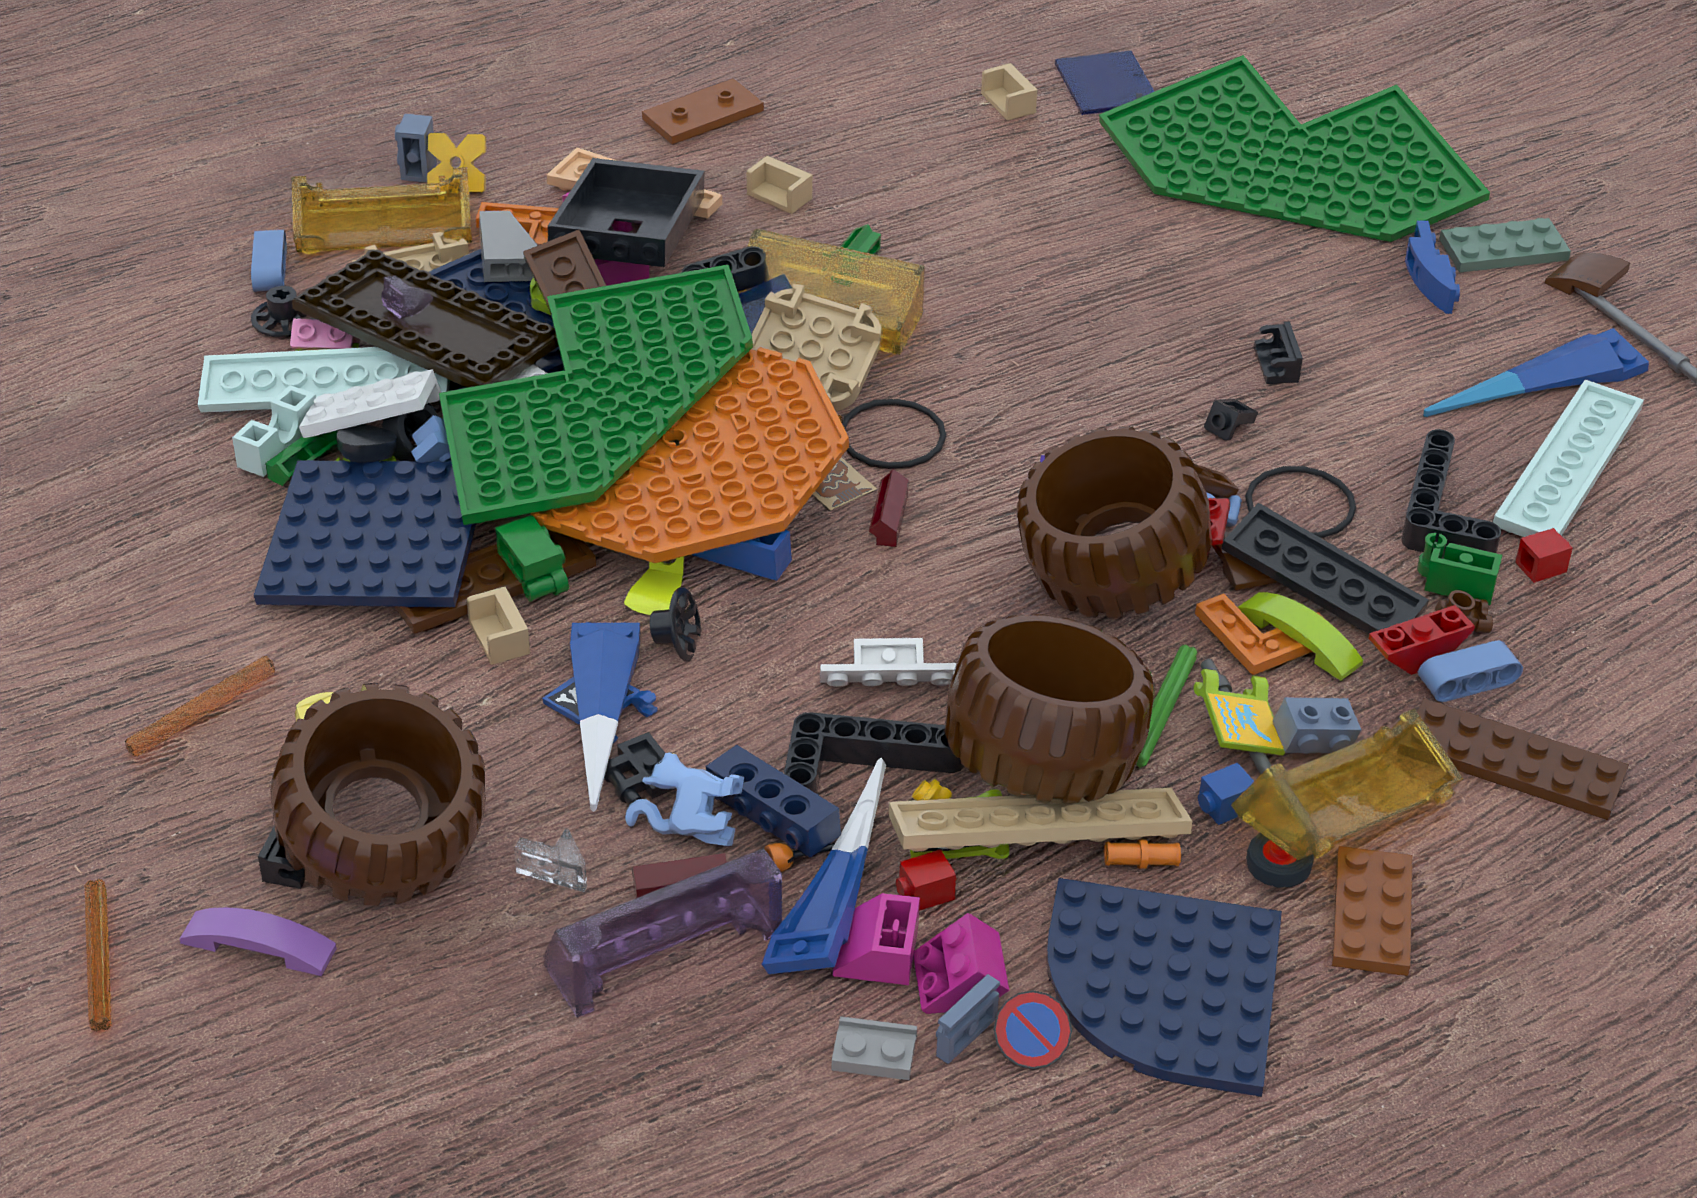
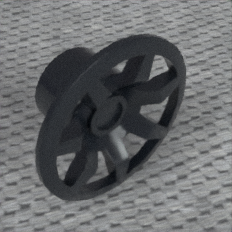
(279, 311)
(673, 624)

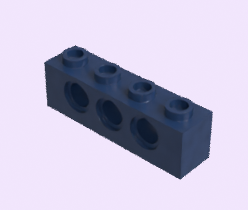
(778, 802)

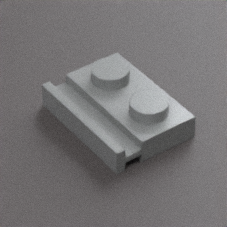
(874, 1048)

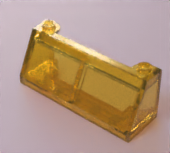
(380, 214)
(850, 278)
(1350, 789)

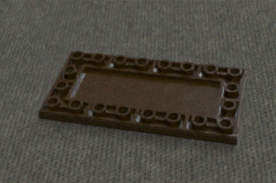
(454, 335)

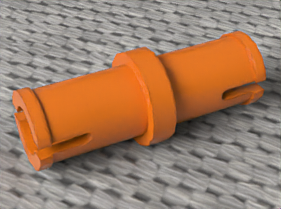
(1142, 854)

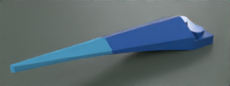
(1589, 357)

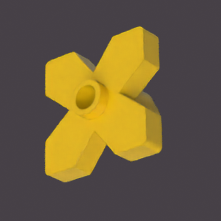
(468, 151)

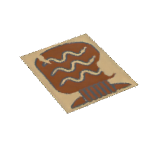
(842, 486)

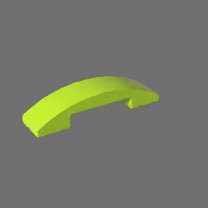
(1307, 627)

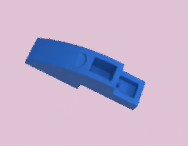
(1430, 269)

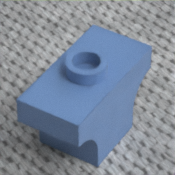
(431, 442)

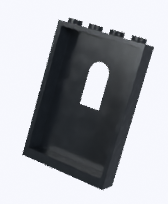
(634, 193)

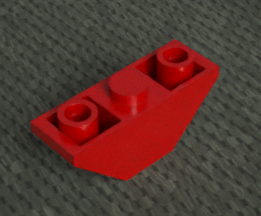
(1422, 638)

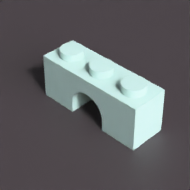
(261, 442)

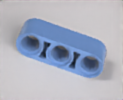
(268, 259)
(1470, 671)

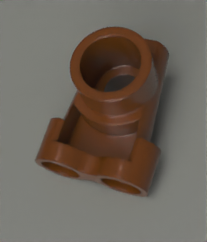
(1474, 609)

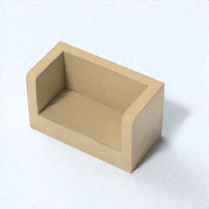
(1009, 91)
(779, 184)
(498, 625)

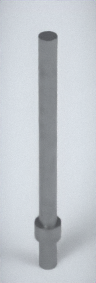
(1676, 360)

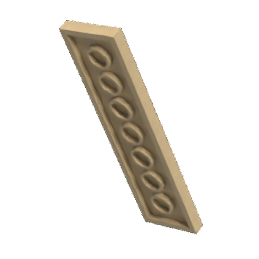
(1027, 821)

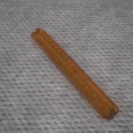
(199, 706)
(97, 955)

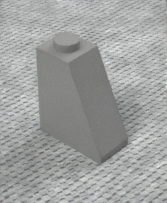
(503, 247)

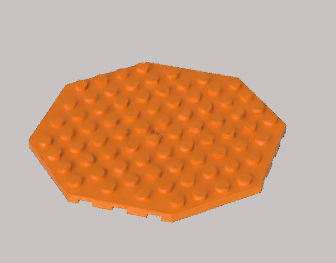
(739, 471)

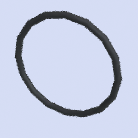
(905, 464)
(1292, 469)

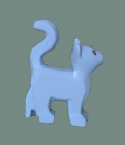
(693, 802)

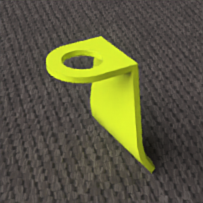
(656, 587)

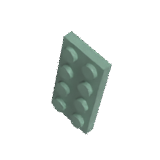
(1504, 245)

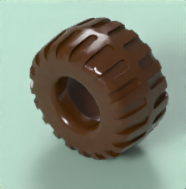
(1107, 483)
(1049, 708)
(381, 738)

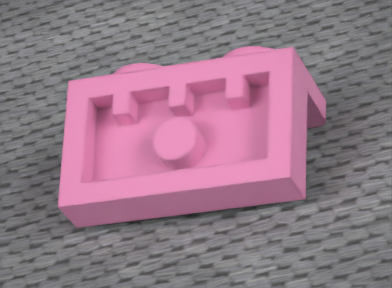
(316, 335)

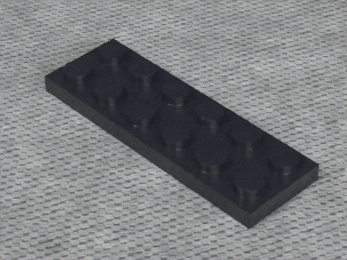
(1321, 572)

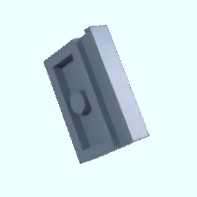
(967, 1019)

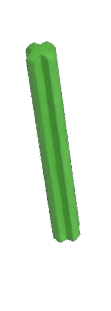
(1167, 698)

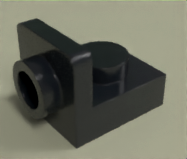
(1227, 415)

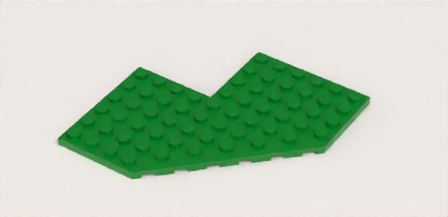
(1240, 149)
(631, 370)

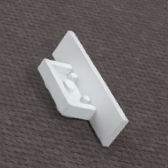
(887, 661)

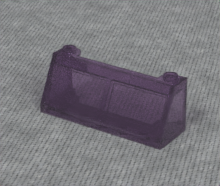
(736, 893)

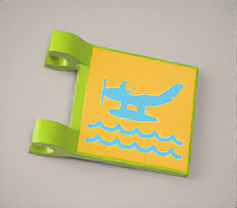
(1240, 719)

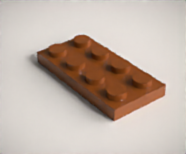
(1372, 911)

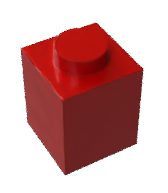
(1543, 555)
(928, 878)

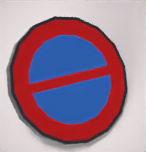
(1032, 1030)

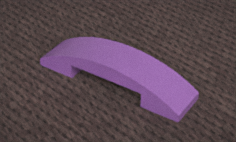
(260, 932)

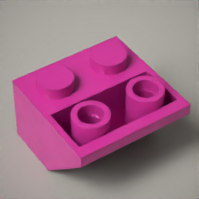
(881, 940)
(956, 962)

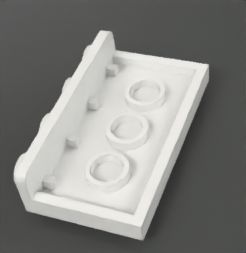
(370, 403)

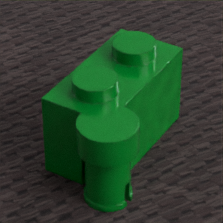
(532, 557)
(1459, 569)

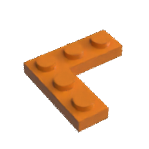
(532, 218)
(1244, 640)

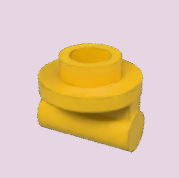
(931, 791)

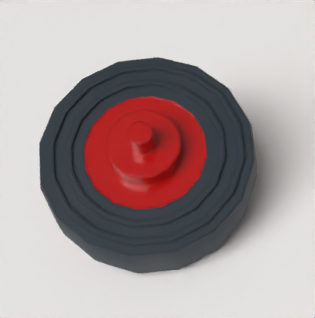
(1274, 865)

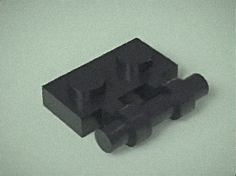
(639, 757)

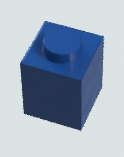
(1220, 790)

